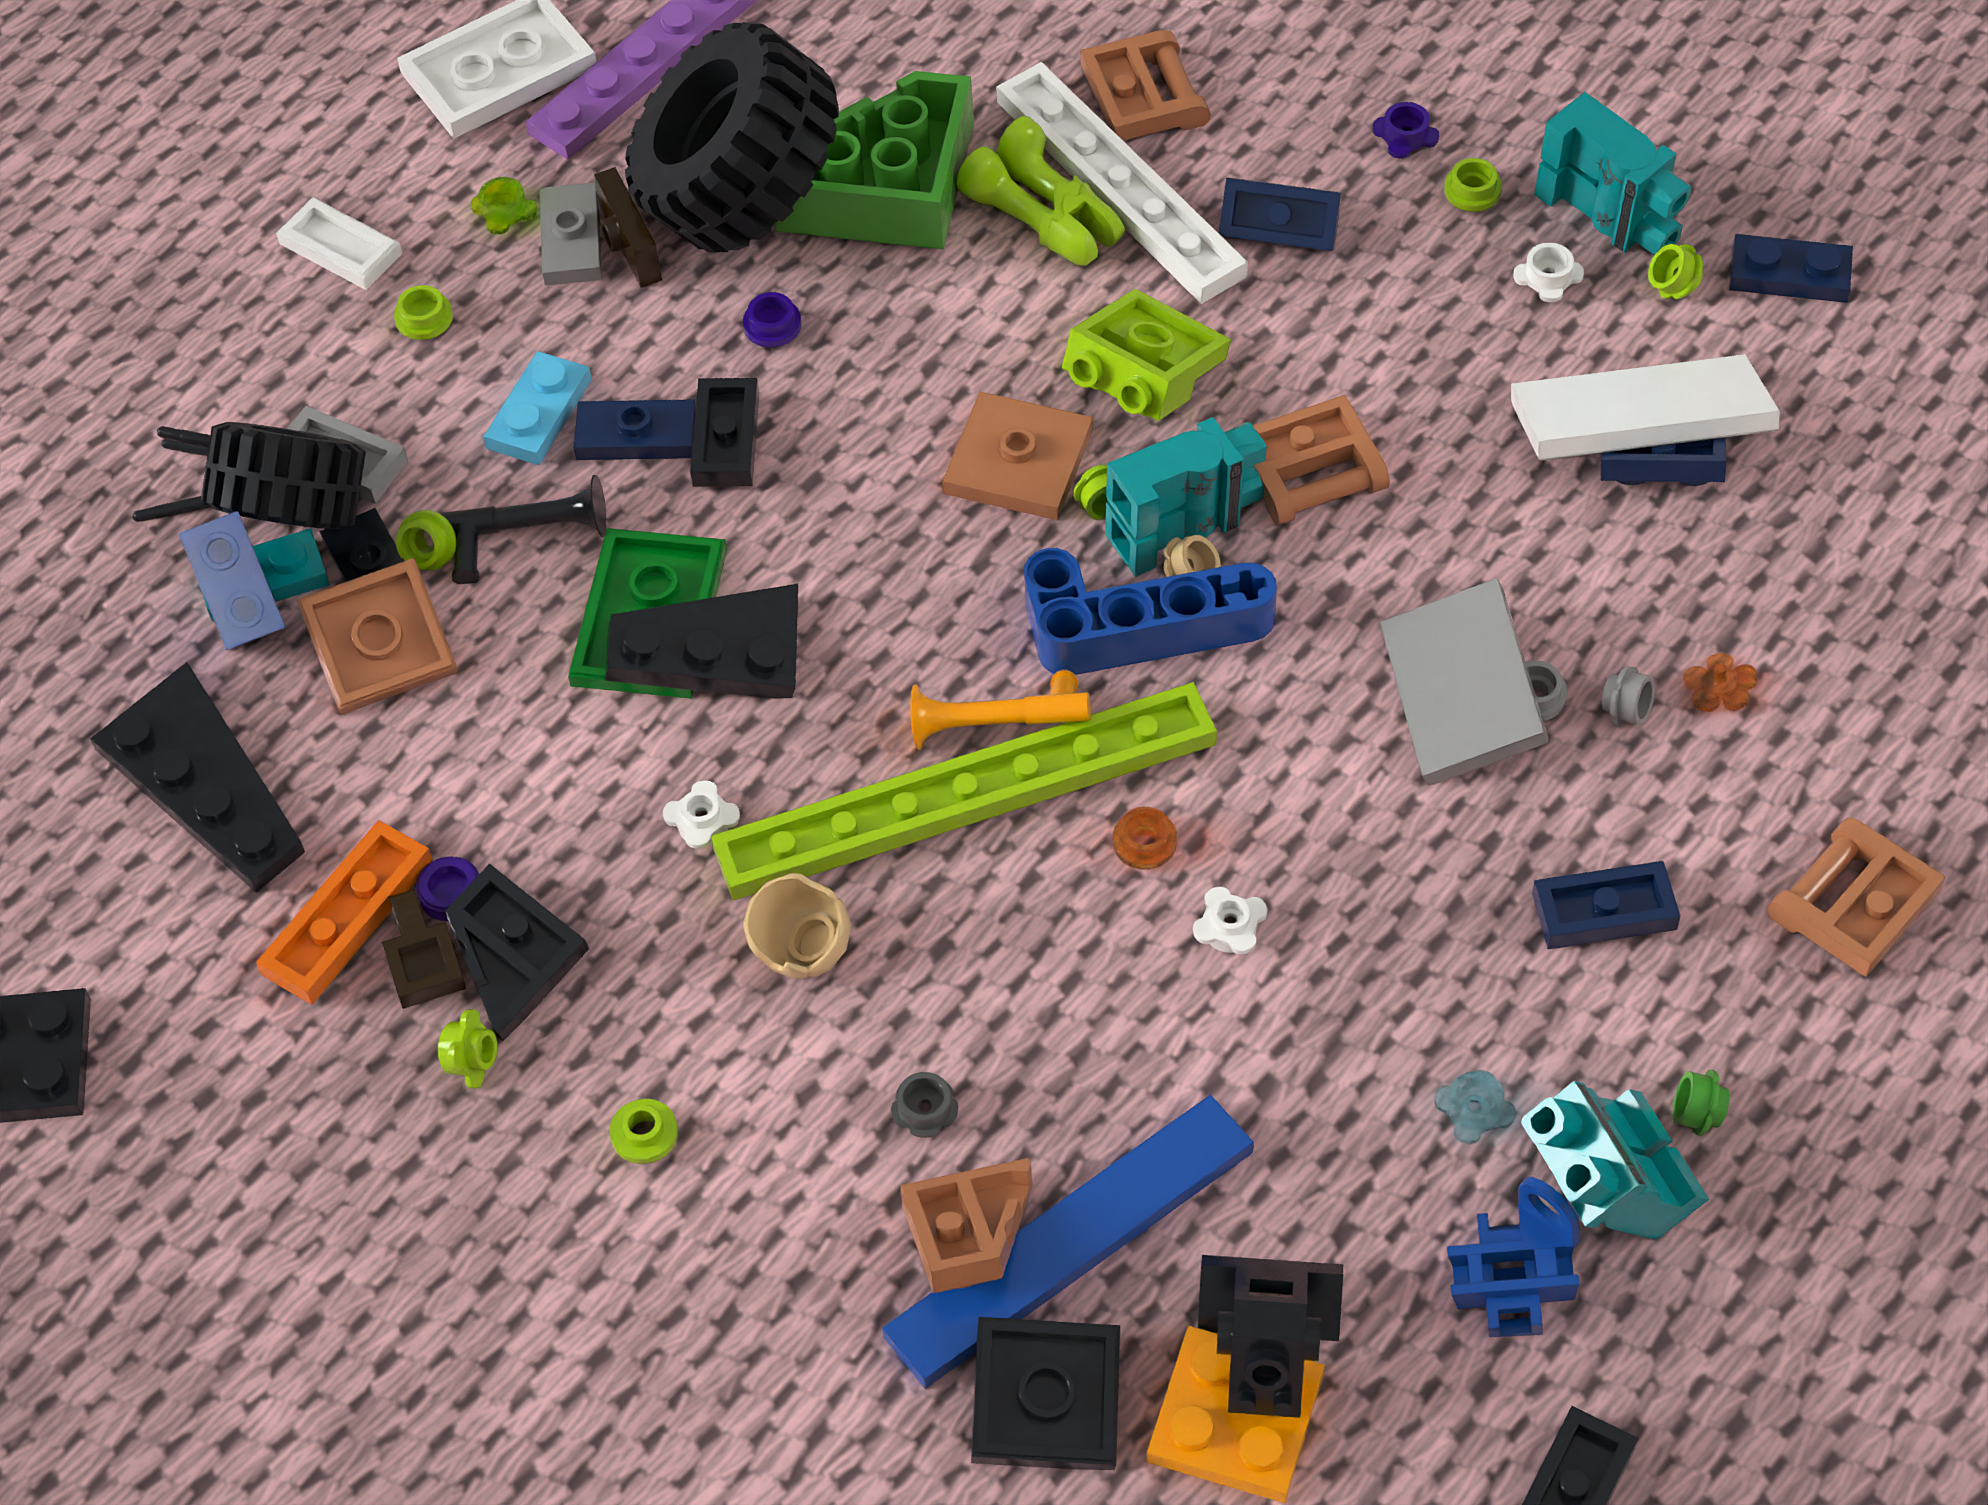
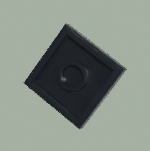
(1046, 1394)

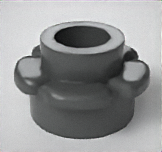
(919, 1089)

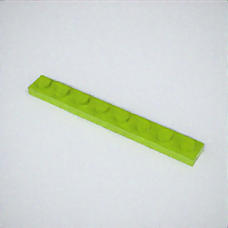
(964, 790)

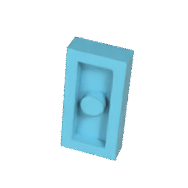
(537, 408)

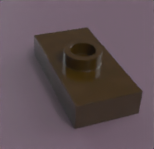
(625, 228)

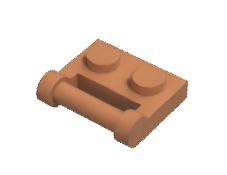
(1128, 92)
(1310, 442)
(1871, 910)

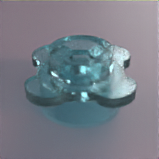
(1476, 1087)

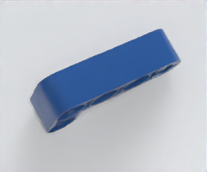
(1224, 607)

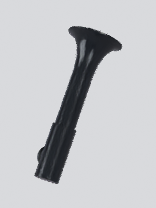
(585, 508)

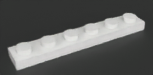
(1120, 178)

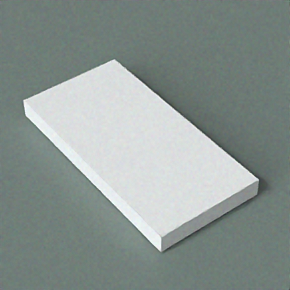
(1644, 407)

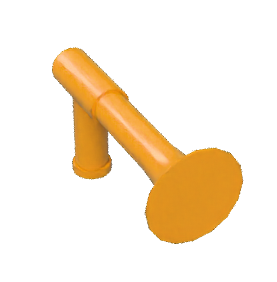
(1060, 706)

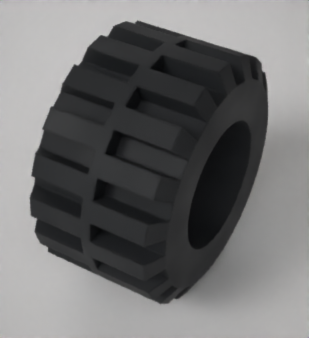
(283, 475)

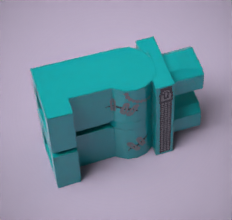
(1611, 176)
(1181, 489)
(1614, 1161)

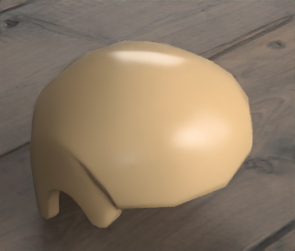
(796, 915)

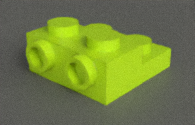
(1143, 354)

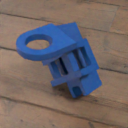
(1538, 1239)

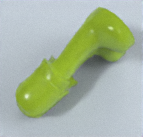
(1077, 213)

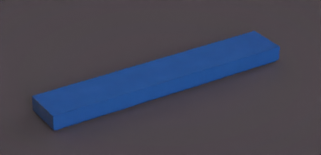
(1074, 1237)

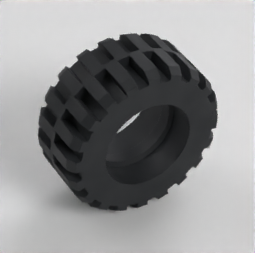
(732, 137)

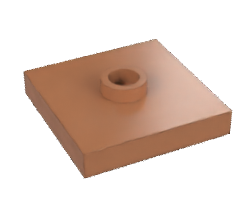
(1018, 455)
(377, 636)

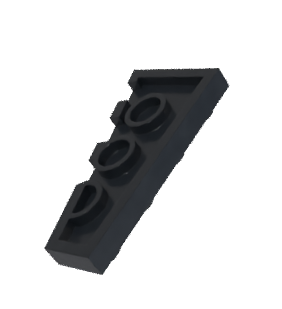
(198, 774)

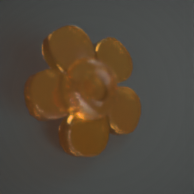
(1721, 683)

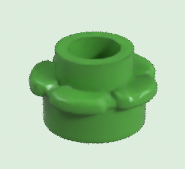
(1700, 1102)

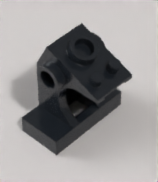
(1269, 1333)

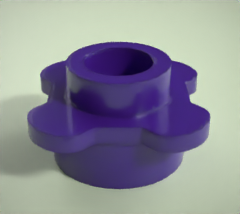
(1405, 129)

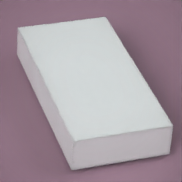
(339, 243)

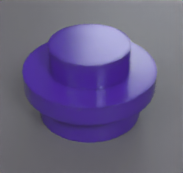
(771, 320)

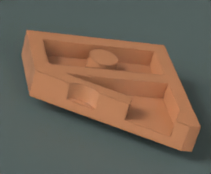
(967, 1222)

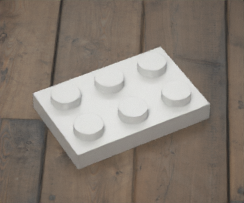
(496, 64)

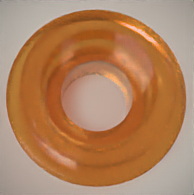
(1144, 822)

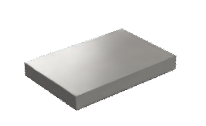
(1463, 682)

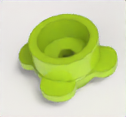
(467, 1048)

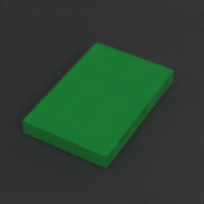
(635, 574)

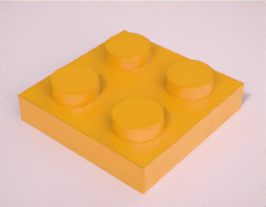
(1227, 1448)

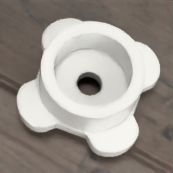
(1552, 259)
(698, 830)
(1224, 936)

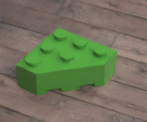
(892, 166)

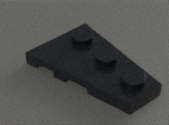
(710, 644)

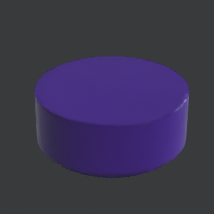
(443, 883)

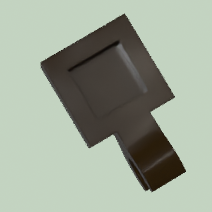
(422, 957)

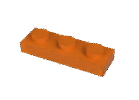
(343, 912)

